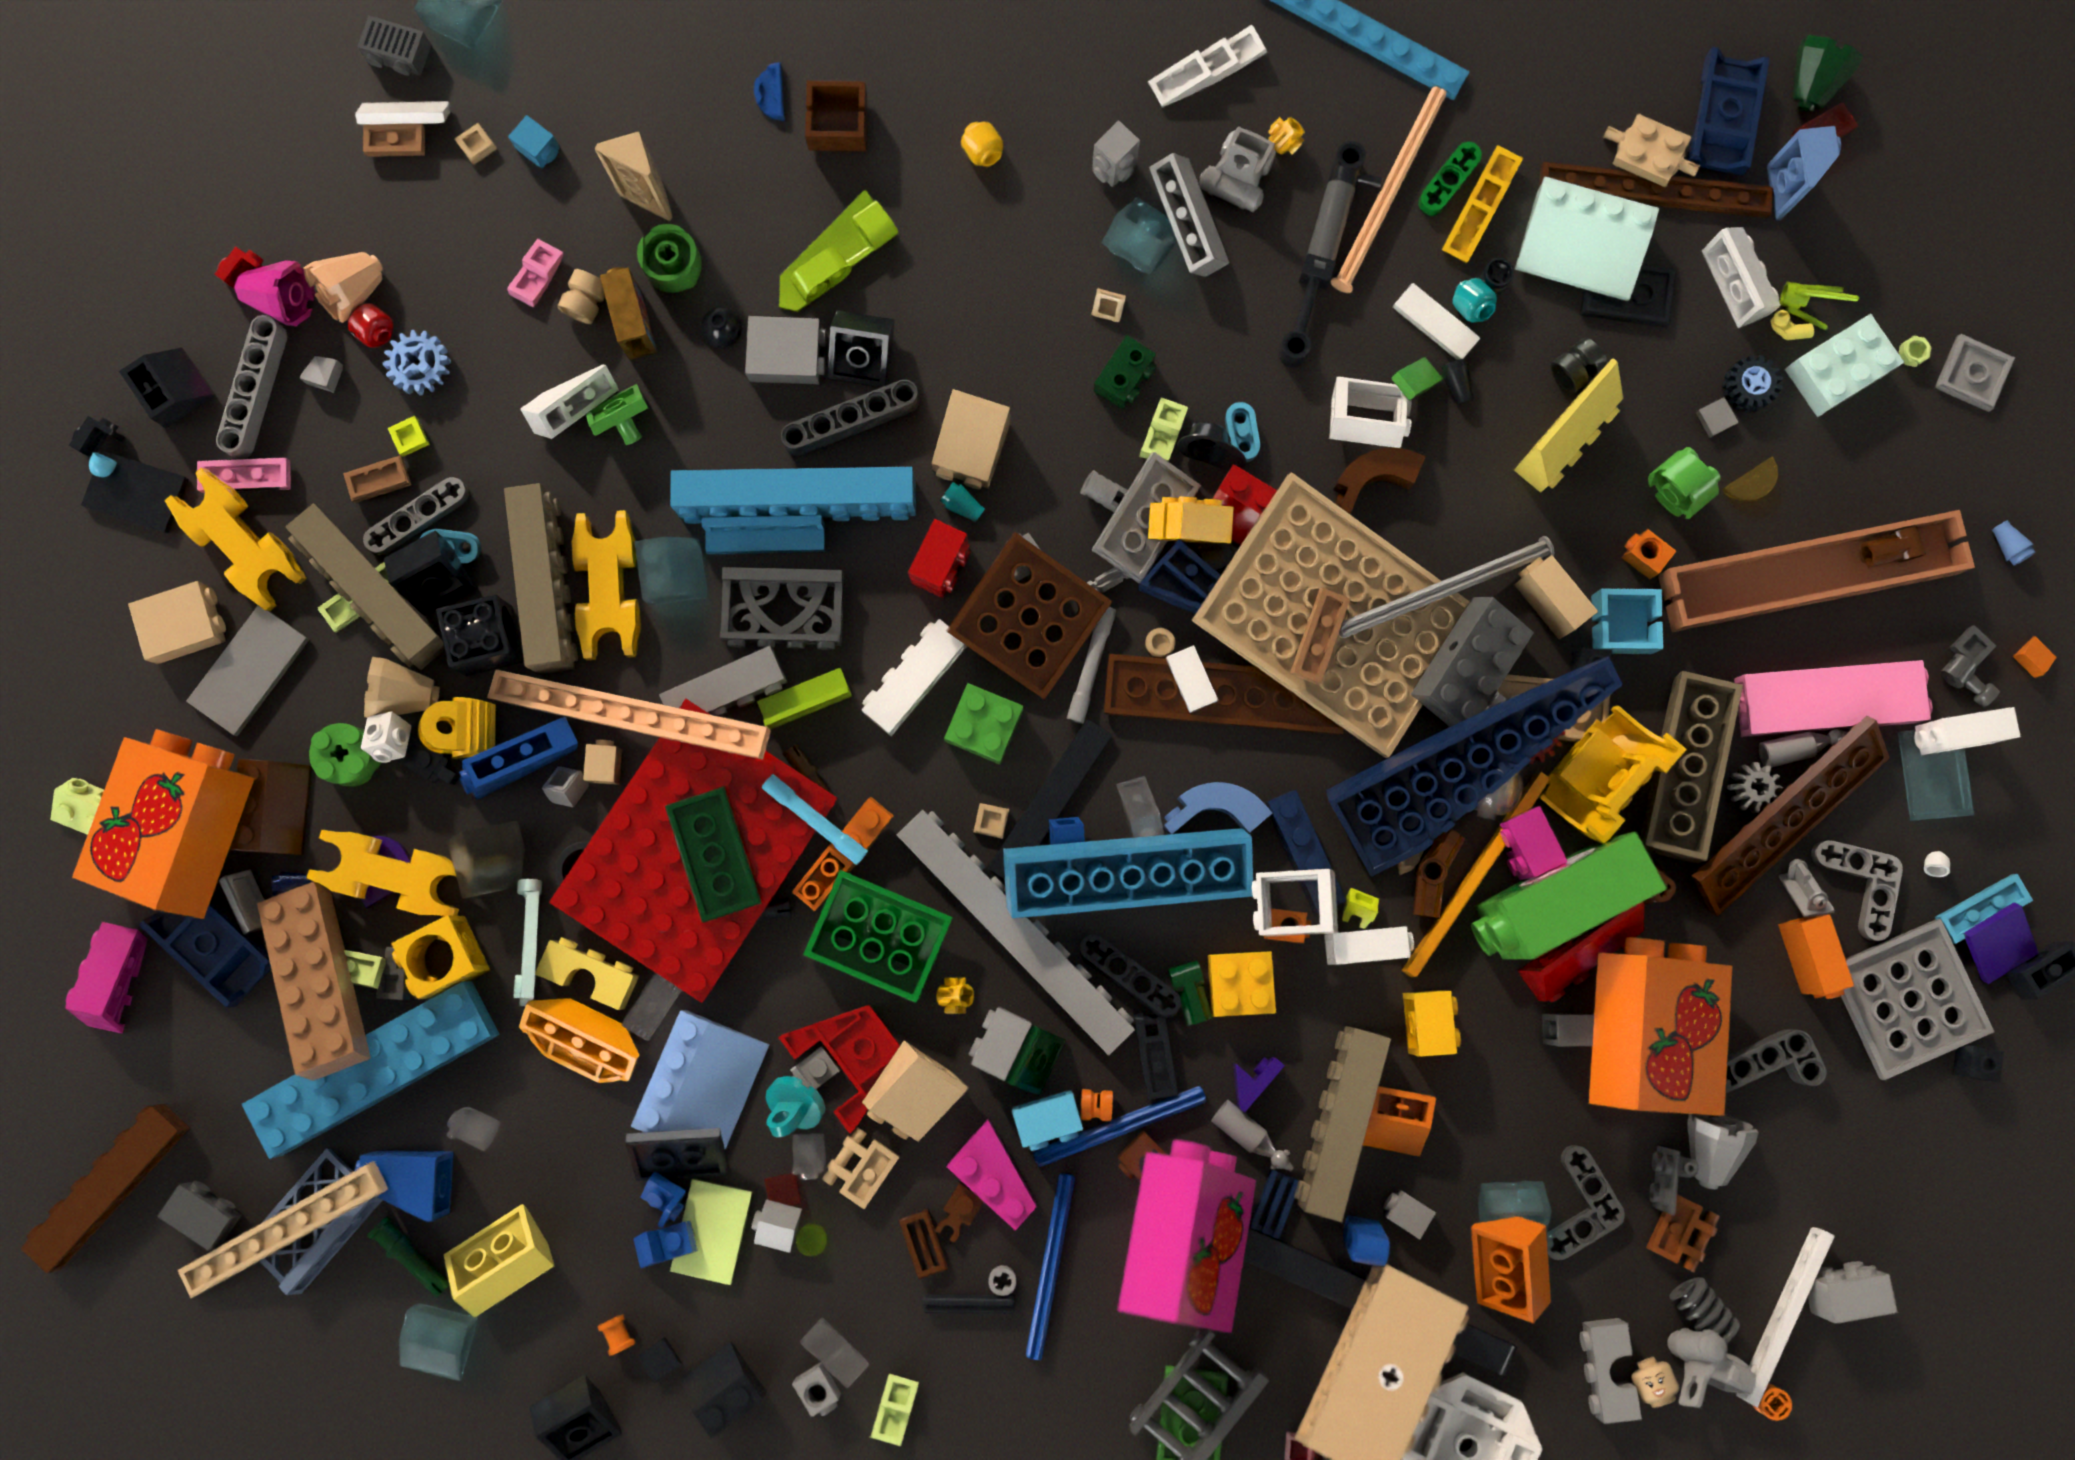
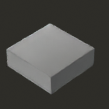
(1717, 417)

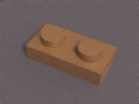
(394, 140)

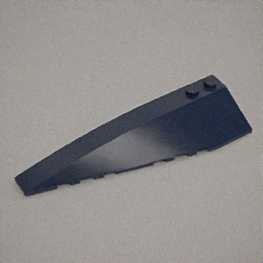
(1429, 786)

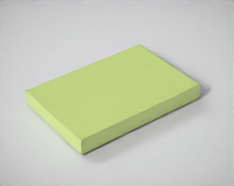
(718, 1224)

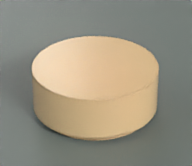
(1160, 643)

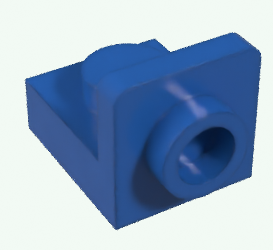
(664, 1196)

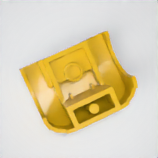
(1605, 773)

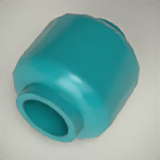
(1475, 300)

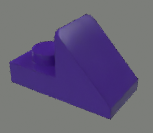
(1250, 1088)

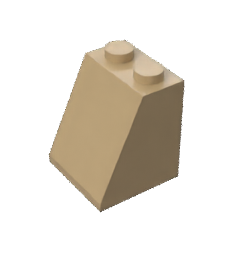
(971, 439)
(913, 1093)

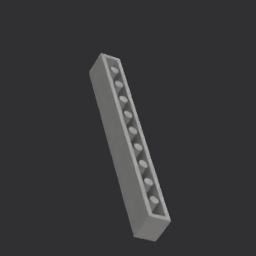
(1018, 935)

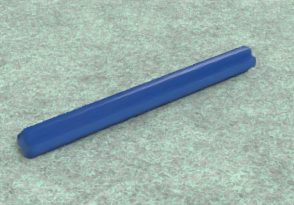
(1120, 1126)
(1050, 1266)

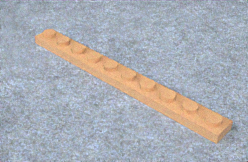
(630, 714)

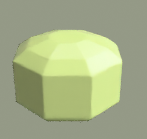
(1915, 351)

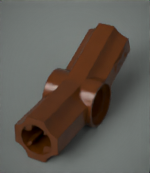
(1427, 891)

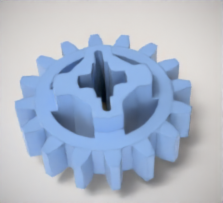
(424, 350)

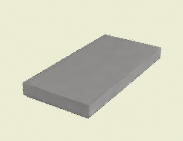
(1126, 535)
(247, 670)

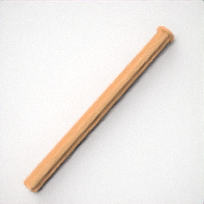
(1389, 191)

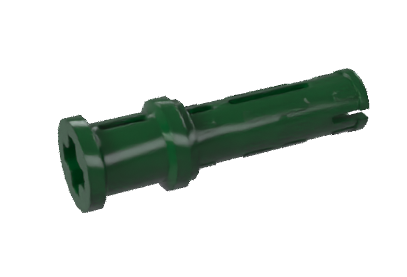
(398, 1247)

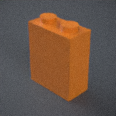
(1816, 956)

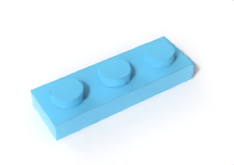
(1983, 905)

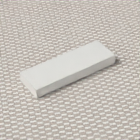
(402, 113)
(1436, 322)

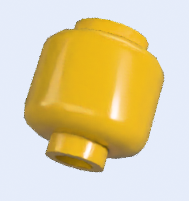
(982, 143)

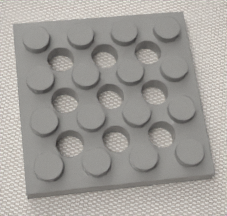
(1958, 993)

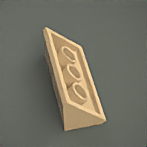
(634, 173)

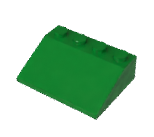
(878, 936)

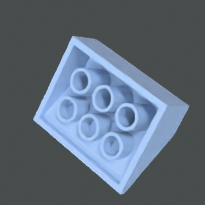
(700, 1078)

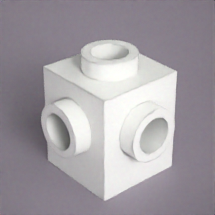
(386, 737)

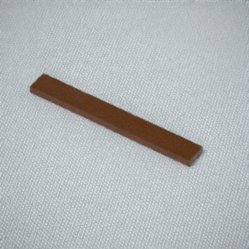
(1679, 192)

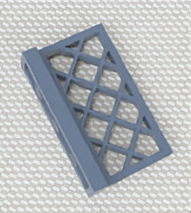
(325, 1244)

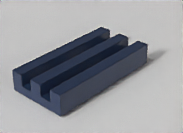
(1275, 1203)

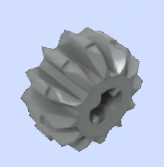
(1759, 778)

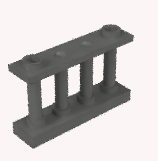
(1229, 1407)

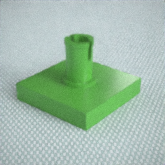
(618, 412)

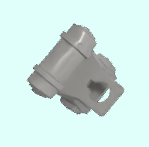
(1238, 173)
(1708, 1364)

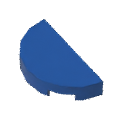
(769, 92)

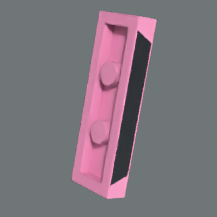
(250, 473)

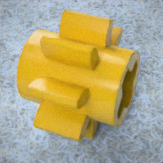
(1286, 135)
(955, 995)

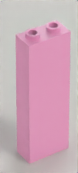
(1833, 698)

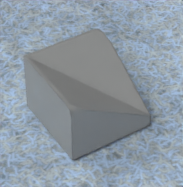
(322, 373)
(565, 786)

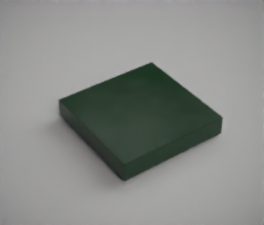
(1035, 1060)

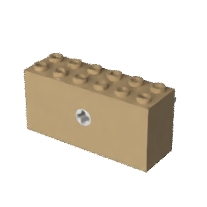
(1391, 1330)

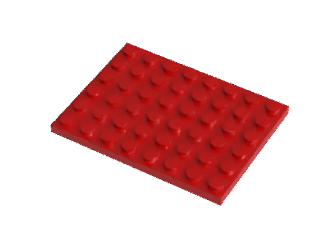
(633, 877)

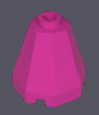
(277, 291)

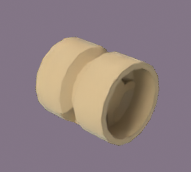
(582, 298)

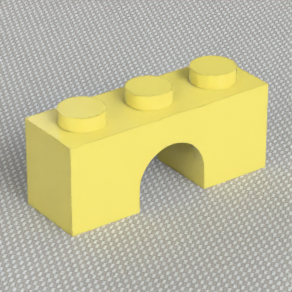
(612, 982)

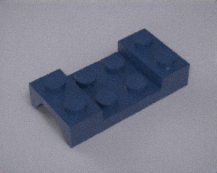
(1728, 113)
(211, 952)

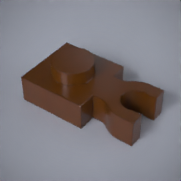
(961, 1208)

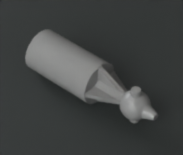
(1796, 747)
(1250, 1135)

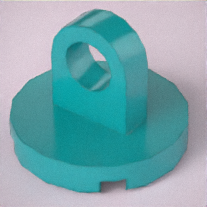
(792, 1106)

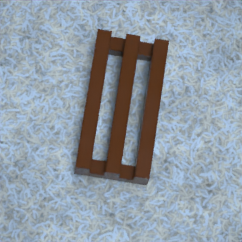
(932, 1269)

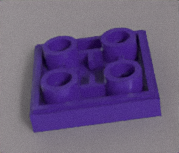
(2001, 943)

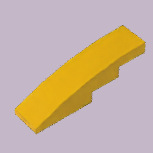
(1482, 204)

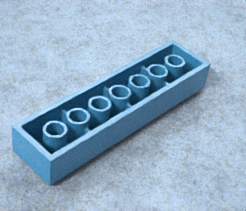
(794, 492)
(1128, 872)
(399, 1055)

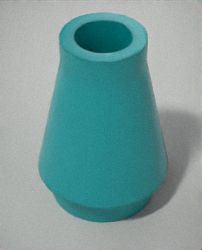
(961, 502)

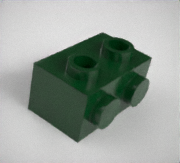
(1125, 372)

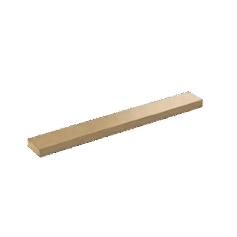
(283, 1229)

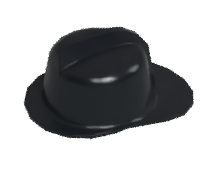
(1211, 445)

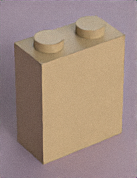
(1554, 596)
(177, 622)

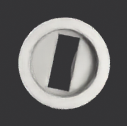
(1937, 864)

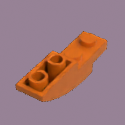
(820, 878)

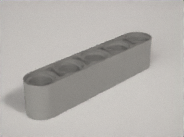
(247, 374)

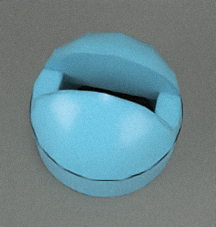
(101, 465)

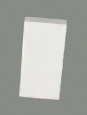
(1191, 679)

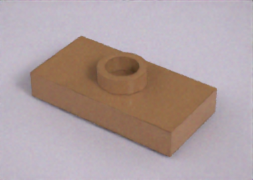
(377, 479)

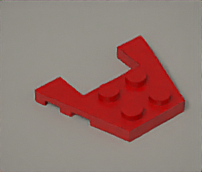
(859, 1046)

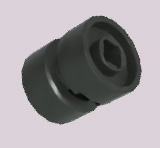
(1574, 368)

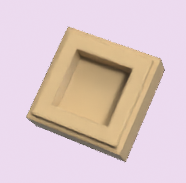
(475, 143)
(991, 821)

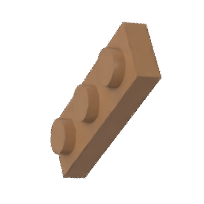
(1320, 636)

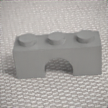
(1603, 1344)

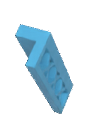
(764, 534)

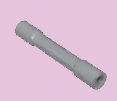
(1081, 698)

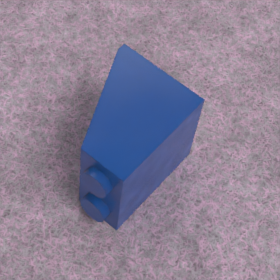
(415, 1180)

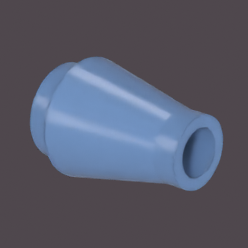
(2012, 543)

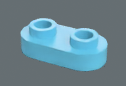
(1243, 433)
(456, 540)

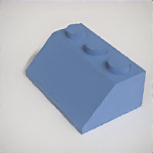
(1801, 166)

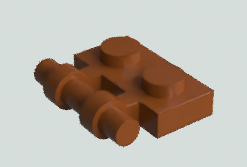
(1674, 1231)

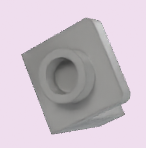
(816, 1068)

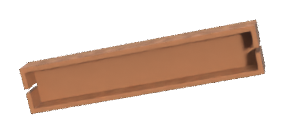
(1807, 573)

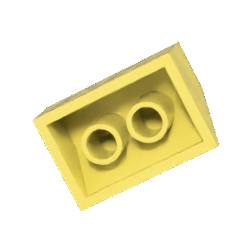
(497, 1261)

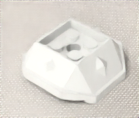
(1475, 1411)

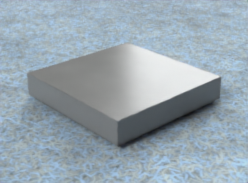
(1975, 372)

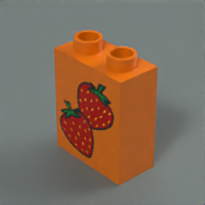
(165, 824)
(1661, 1029)

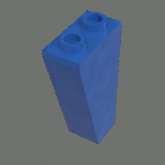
(516, 758)

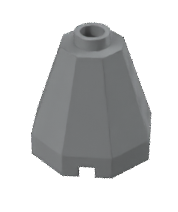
(1719, 1147)

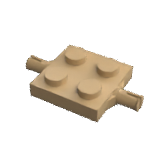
(1651, 150)

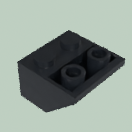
(167, 385)

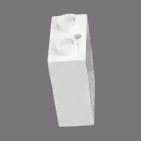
(1374, 396)
(1967, 731)
(1327, 902)
(1368, 945)

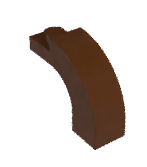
(1383, 464)

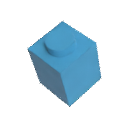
(534, 142)

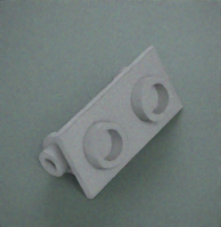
(1805, 890)

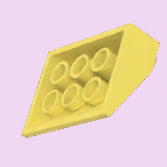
(1572, 429)

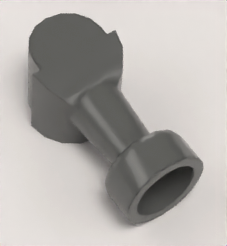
(1960, 673)

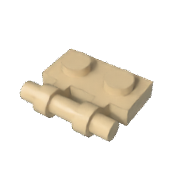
(869, 1172)

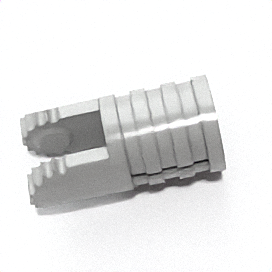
(1102, 490)

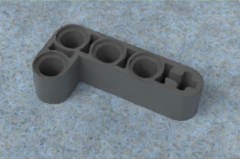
(1781, 1057)

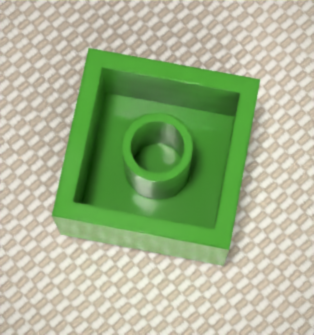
(984, 723)

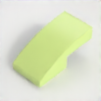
(1164, 429)
(894, 1409)

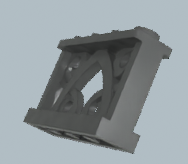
(753, 578)

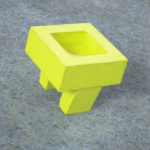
(1361, 905)

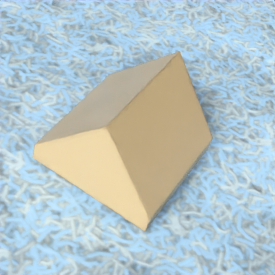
(1108, 305)

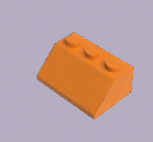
(1512, 1266)

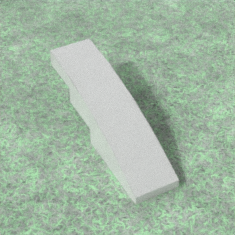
(1207, 67)

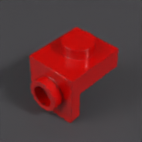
(236, 264)

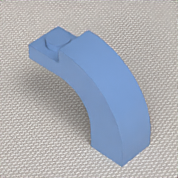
(1228, 798)

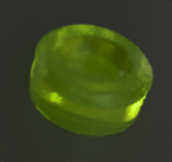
(811, 1239)

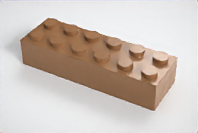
(313, 981)

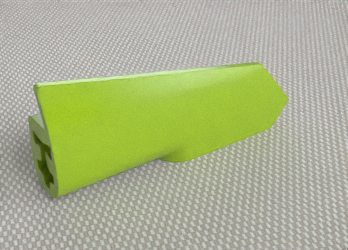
(829, 258)

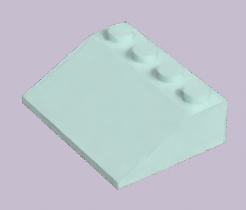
(1586, 238)

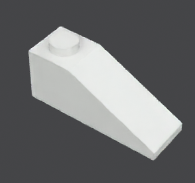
(569, 401)

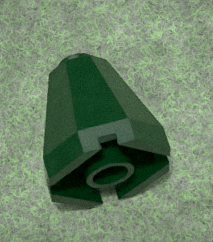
(1822, 71)

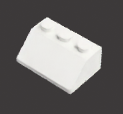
(1741, 276)

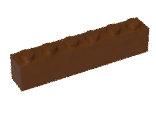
(104, 1188)

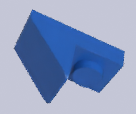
(665, 1244)

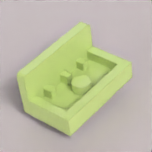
(76, 804)

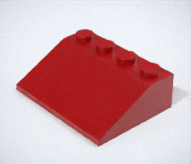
(1572, 960)

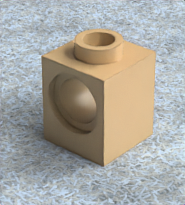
(602, 763)

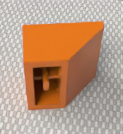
(1400, 1121)

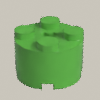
(655, 254)
(1684, 483)
(328, 751)

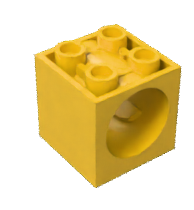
(467, 961)

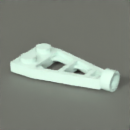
(525, 982)

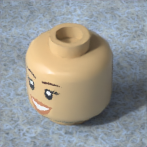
(1655, 1382)

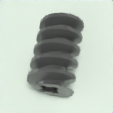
(1705, 1308)

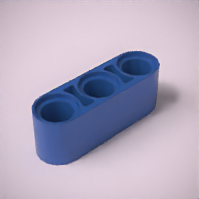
(1366, 1241)

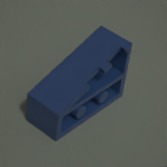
(1180, 579)

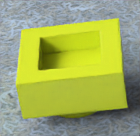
(408, 436)

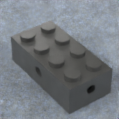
(1472, 661)

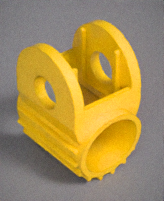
(471, 727)

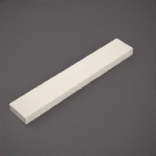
(1787, 1311)

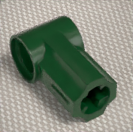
(1189, 984)

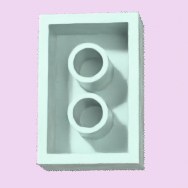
(1844, 365)

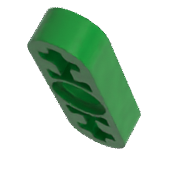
(1462, 174)

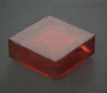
(783, 1189)

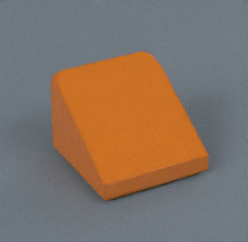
(2035, 657)

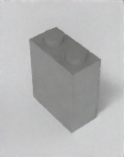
(785, 350)

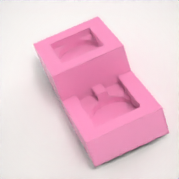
(536, 274)

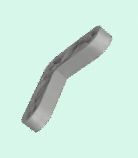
(1875, 880)

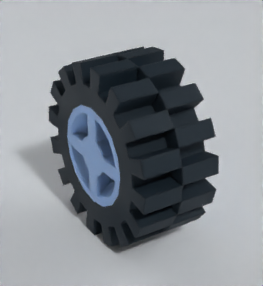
(1762, 379)

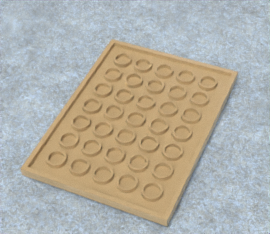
(1270, 593)

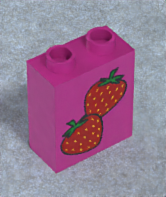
(1188, 1238)

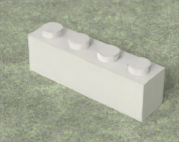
(913, 678)

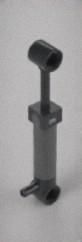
(1326, 241)

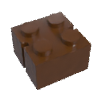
(838, 114)

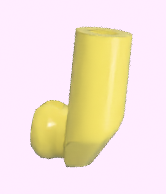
(1786, 329)

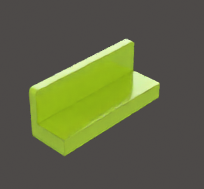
(804, 698)

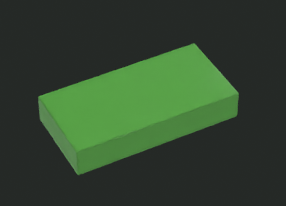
(1417, 378)

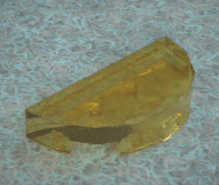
(1755, 483)

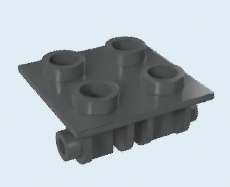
(1667, 1167)

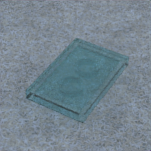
(1935, 782)

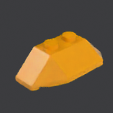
(580, 1039)

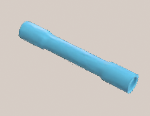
(788, 798)

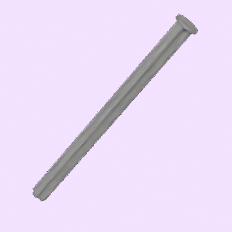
(1447, 587)

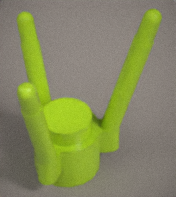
(1798, 295)

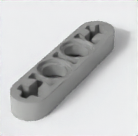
(418, 520)

